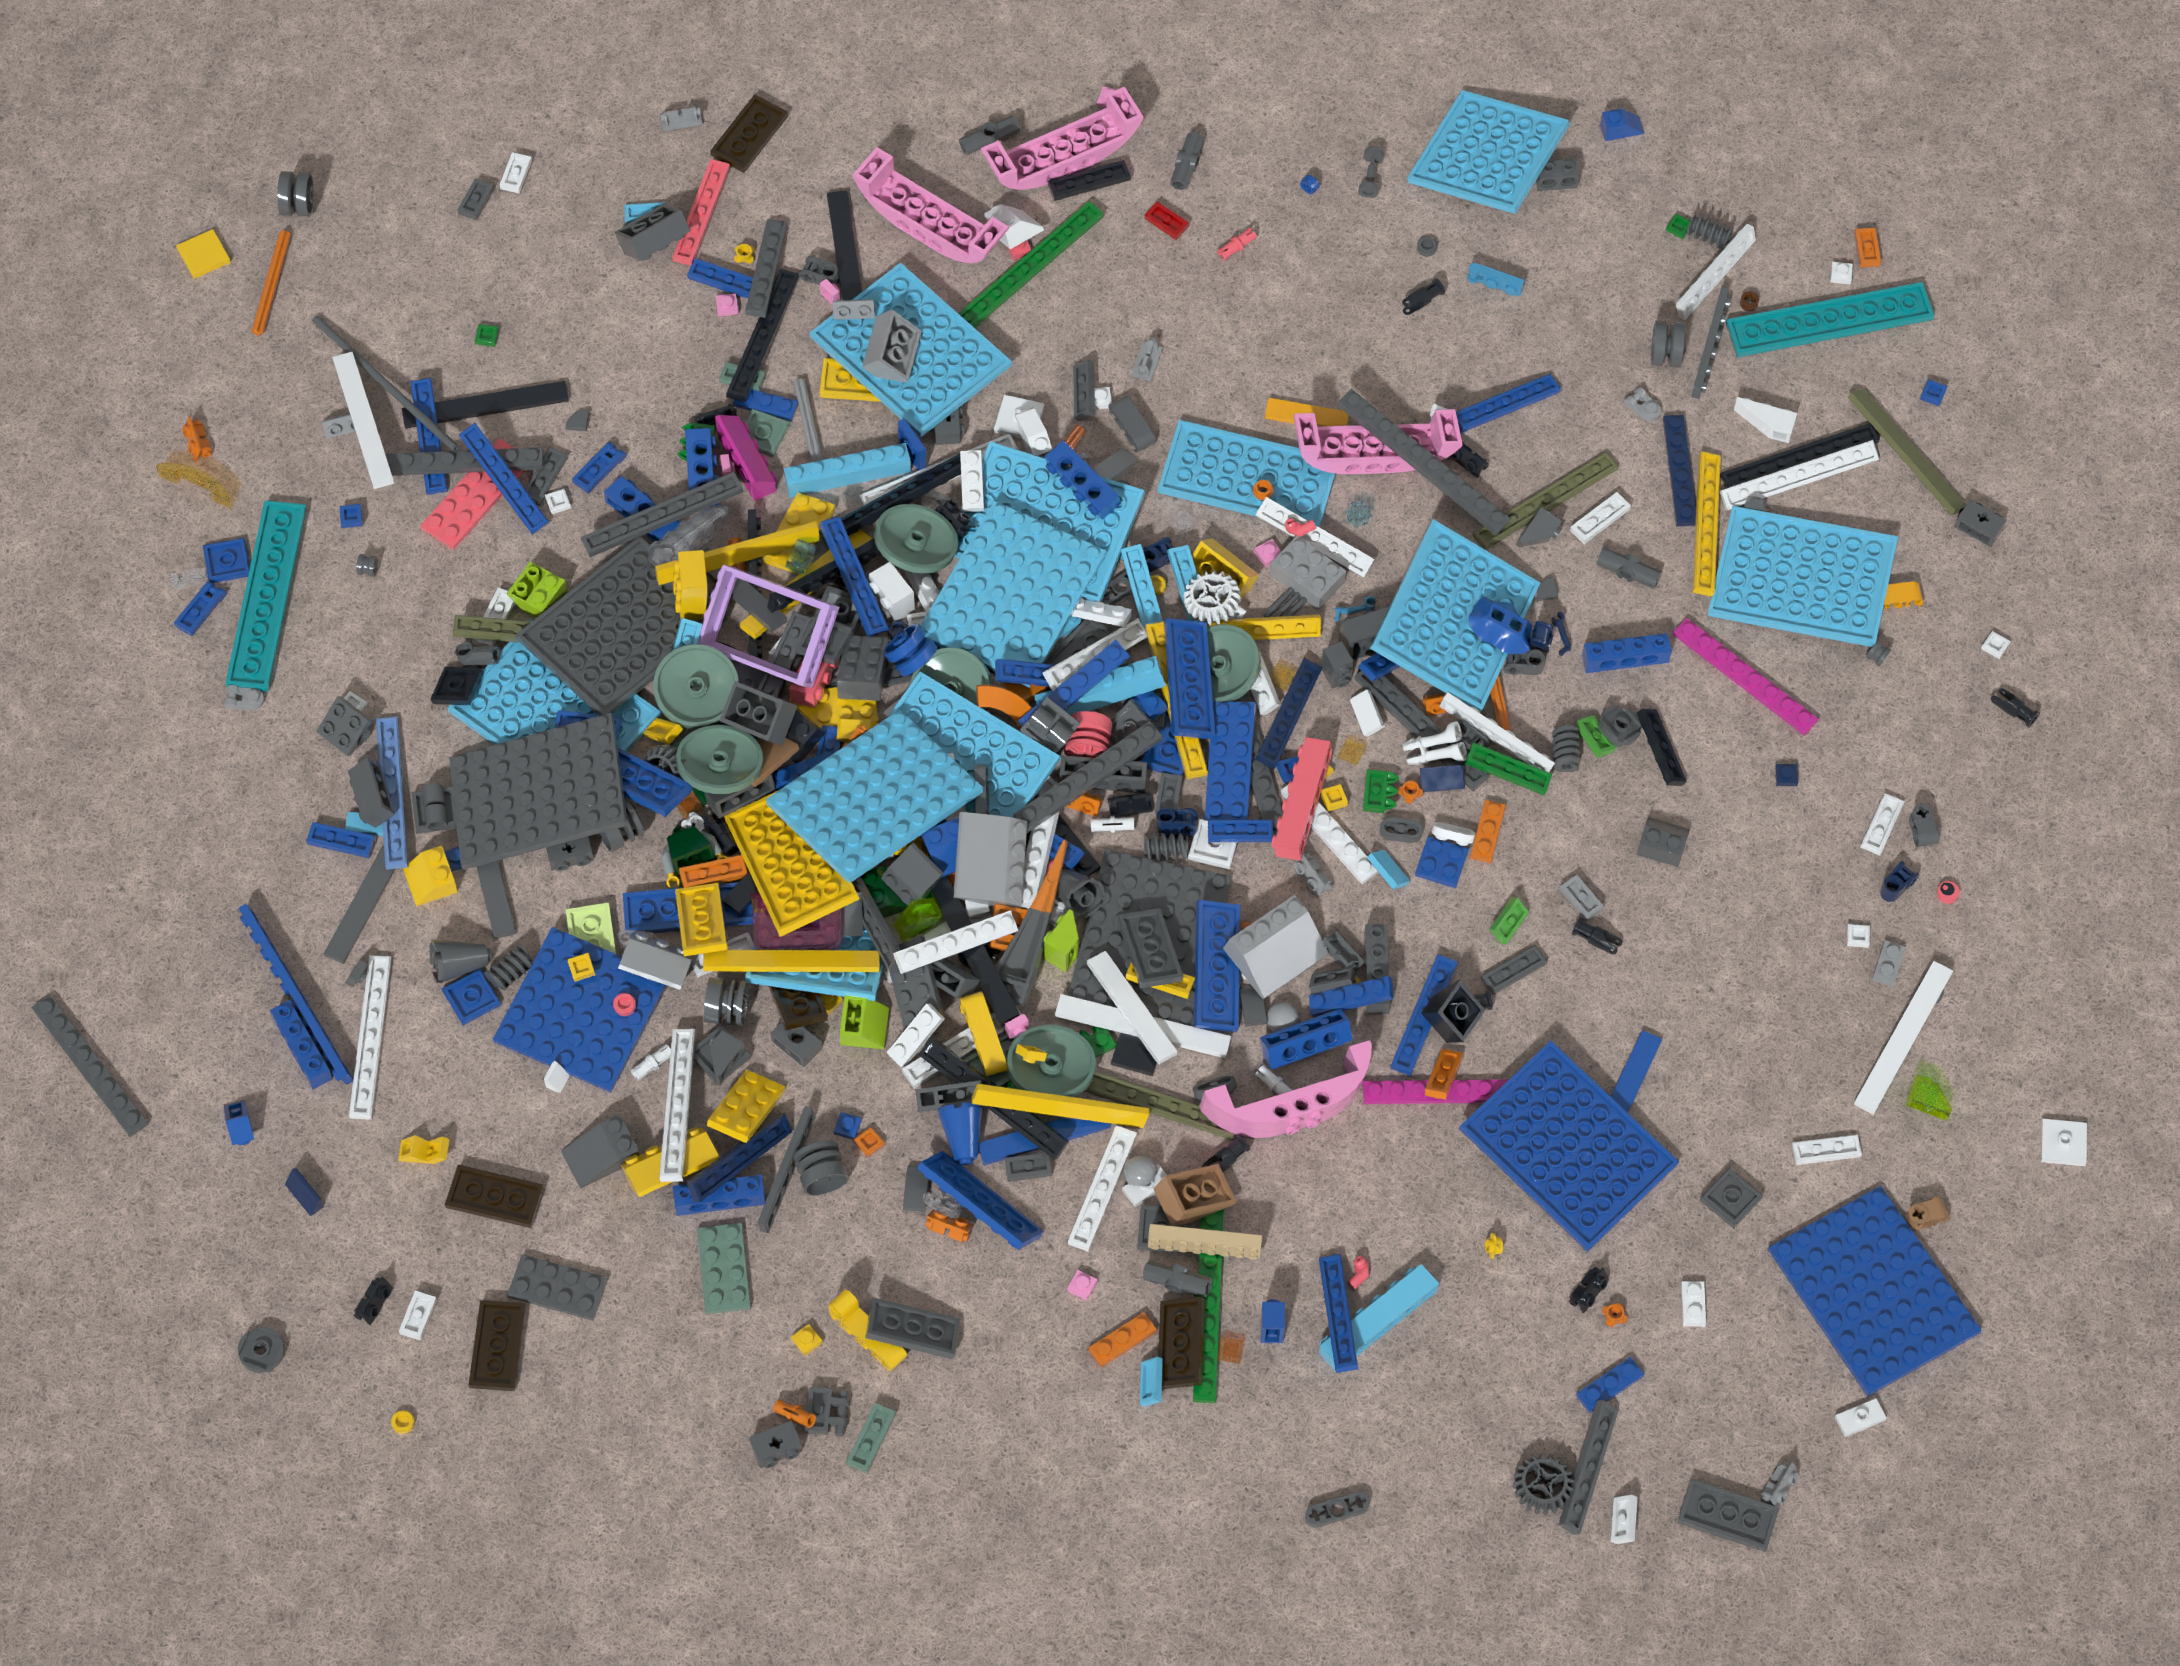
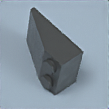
(600, 1151)

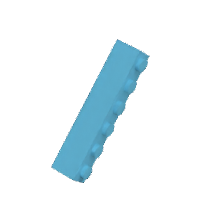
(847, 470)
(1119, 685)
(1386, 1310)

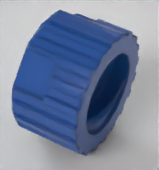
(1309, 184)

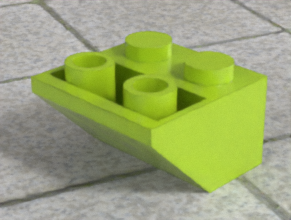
(537, 590)
(1062, 942)
(863, 1023)

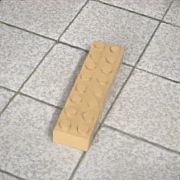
(1204, 1241)

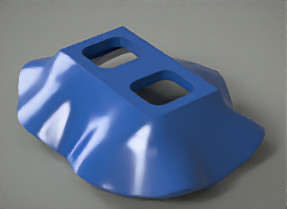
(1500, 633)

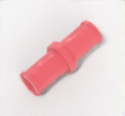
(1236, 243)

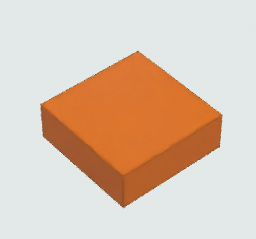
(869, 1142)

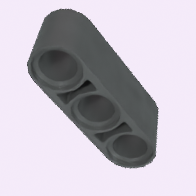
(1132, 423)

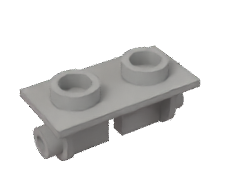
(680, 119)
(853, 309)
(1147, 360)
(337, 426)
(1307, 869)
(1785, 1476)

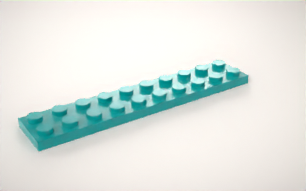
(1829, 319)
(266, 595)

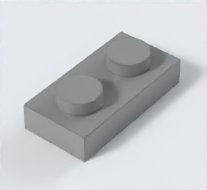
(1581, 898)
(1888, 963)

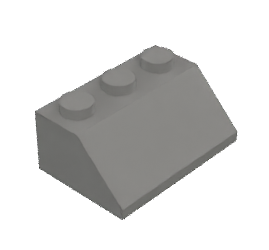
(891, 347)
(655, 960)

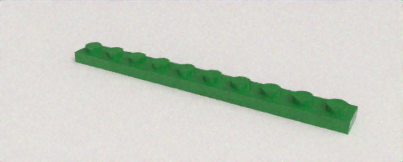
(1031, 264)
(1210, 1266)

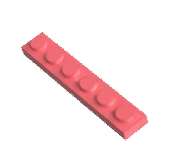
(701, 211)

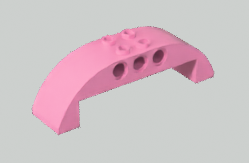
(1068, 147)
(925, 214)
(1360, 452)
(1291, 1109)

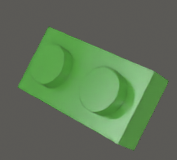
(1594, 737)
(1509, 920)

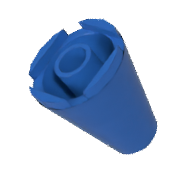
(962, 1130)

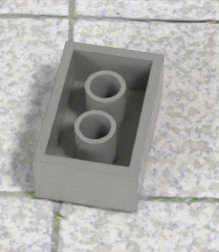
(1308, 572)

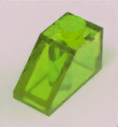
(917, 918)
(1929, 1098)

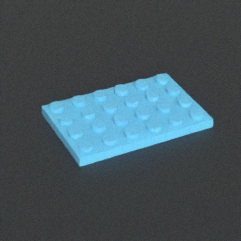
(832, 983)

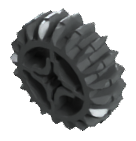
(668, 756)
(1538, 1466)

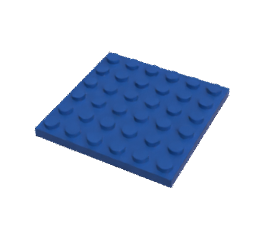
(577, 1020)

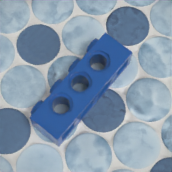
(696, 440)
(1064, 455)
(625, 489)
(1626, 653)
(1306, 1038)
(301, 1044)
(733, 1194)

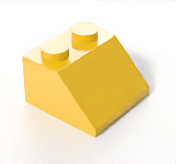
(430, 876)

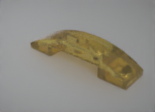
(174, 472)

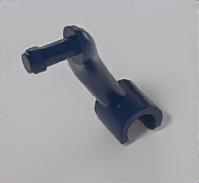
(1559, 623)

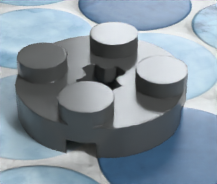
(1616, 734)
(255, 1339)

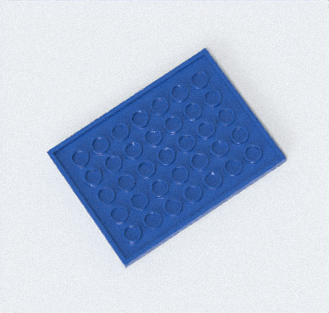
(1569, 1146)
(1874, 1291)

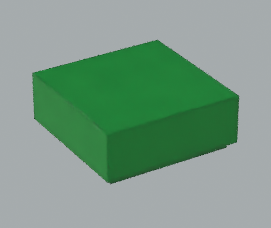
(1678, 226)
(486, 335)

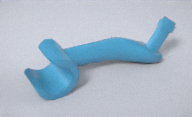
(1349, 610)

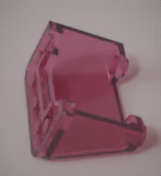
(818, 935)

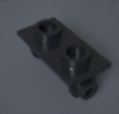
(709, 417)
(1471, 462)
(960, 520)
(1130, 804)
(1595, 1281)
(378, 1293)

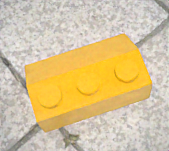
(1213, 556)

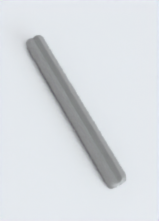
(807, 420)

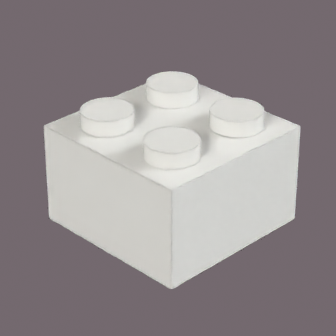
(892, 593)

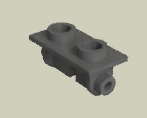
(1342, 951)

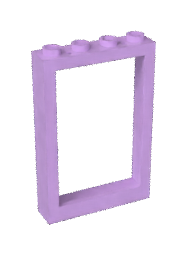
(715, 613)

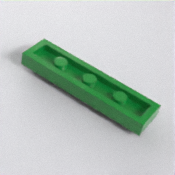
(1508, 769)

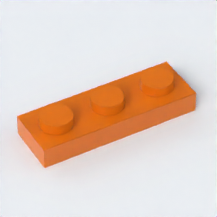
(1487, 831)
(713, 872)
(1443, 1074)
(1122, 1339)

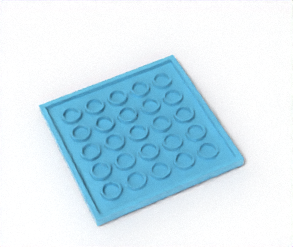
(1488, 151)

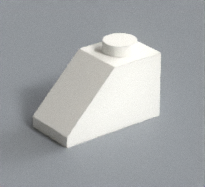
(1033, 432)

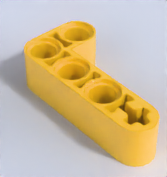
(983, 1033)
(854, 1321)

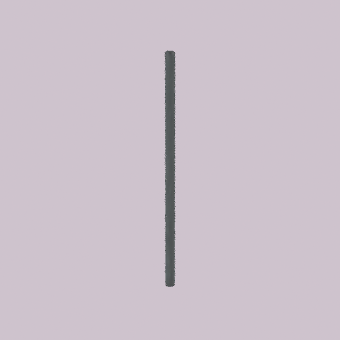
(386, 384)

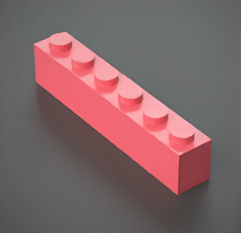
(1302, 798)

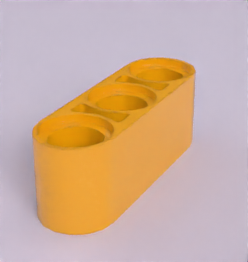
(1903, 593)

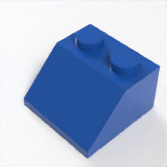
(942, 845)

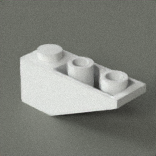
(1770, 420)

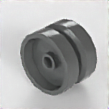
(295, 193)
(1670, 344)

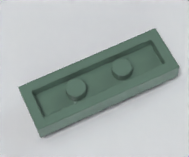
(871, 1438)

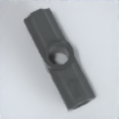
(998, 131)
(1186, 161)
(1629, 567)
(1177, 1278)

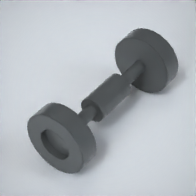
(1372, 155)

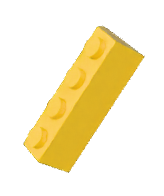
(644, 1170)

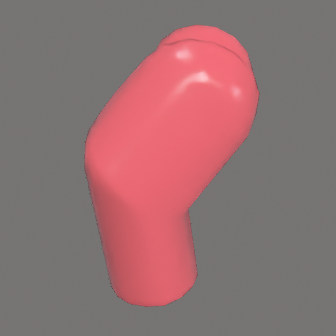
(1361, 1272)

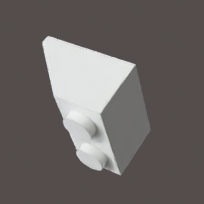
(1020, 224)

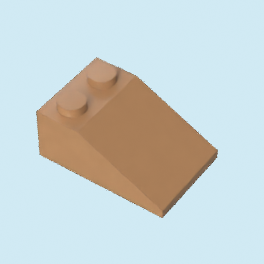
(1194, 1194)

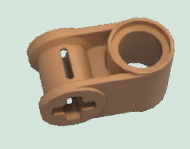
(1929, 1212)

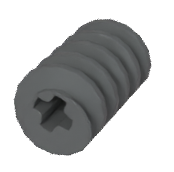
(1709, 231)
(1566, 748)
(1166, 846)
(509, 968)

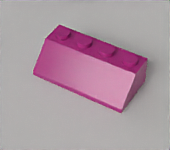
(745, 455)

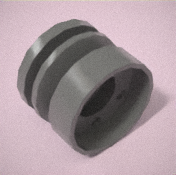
(614, 839)
(726, 1002)
(820, 1168)

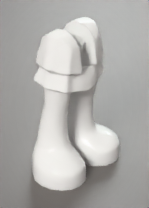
(1451, 734)

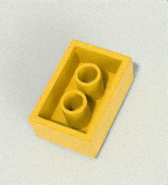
(690, 585)

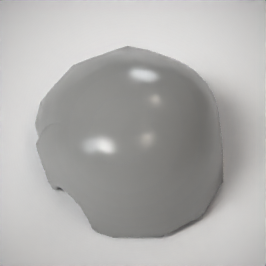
(1282, 1016)
(1140, 1170)

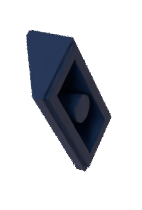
(1442, 778)
(303, 1192)

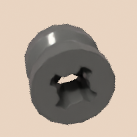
(367, 565)
(1878, 653)

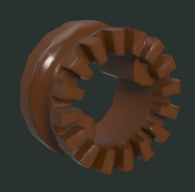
(1754, 298)

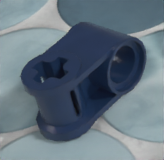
(1158, 554)
(1541, 636)
(1175, 821)
(1899, 879)

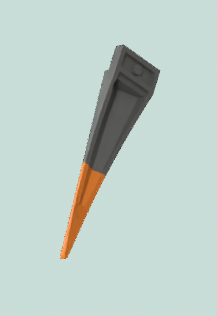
(1023, 955)

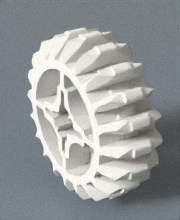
(1208, 605)

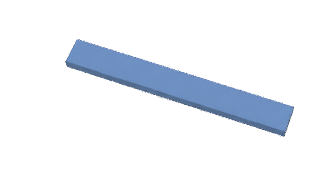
(390, 761)

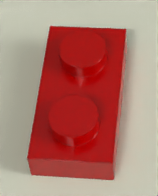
(1166, 220)

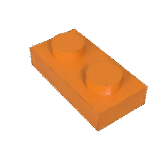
(1867, 247)

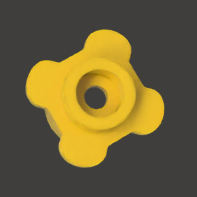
(748, 250)
(1493, 1245)

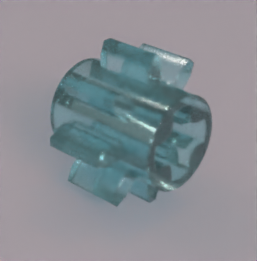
(1354, 517)

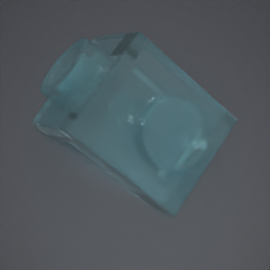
(801, 557)

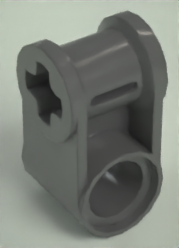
(818, 270)
(1523, 663)
(1471, 735)
(1923, 826)

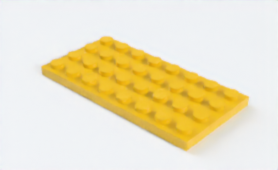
(786, 870)

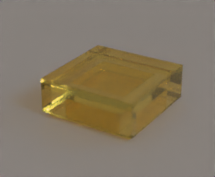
(1282, 676)
(1352, 751)

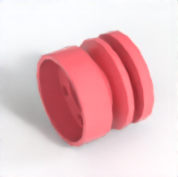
(1091, 735)

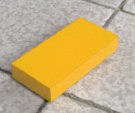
(662, 731)

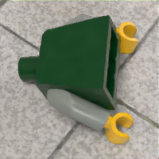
(686, 849)

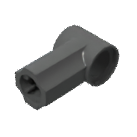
(474, 656)

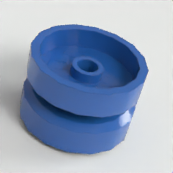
(910, 649)

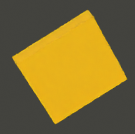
(203, 254)

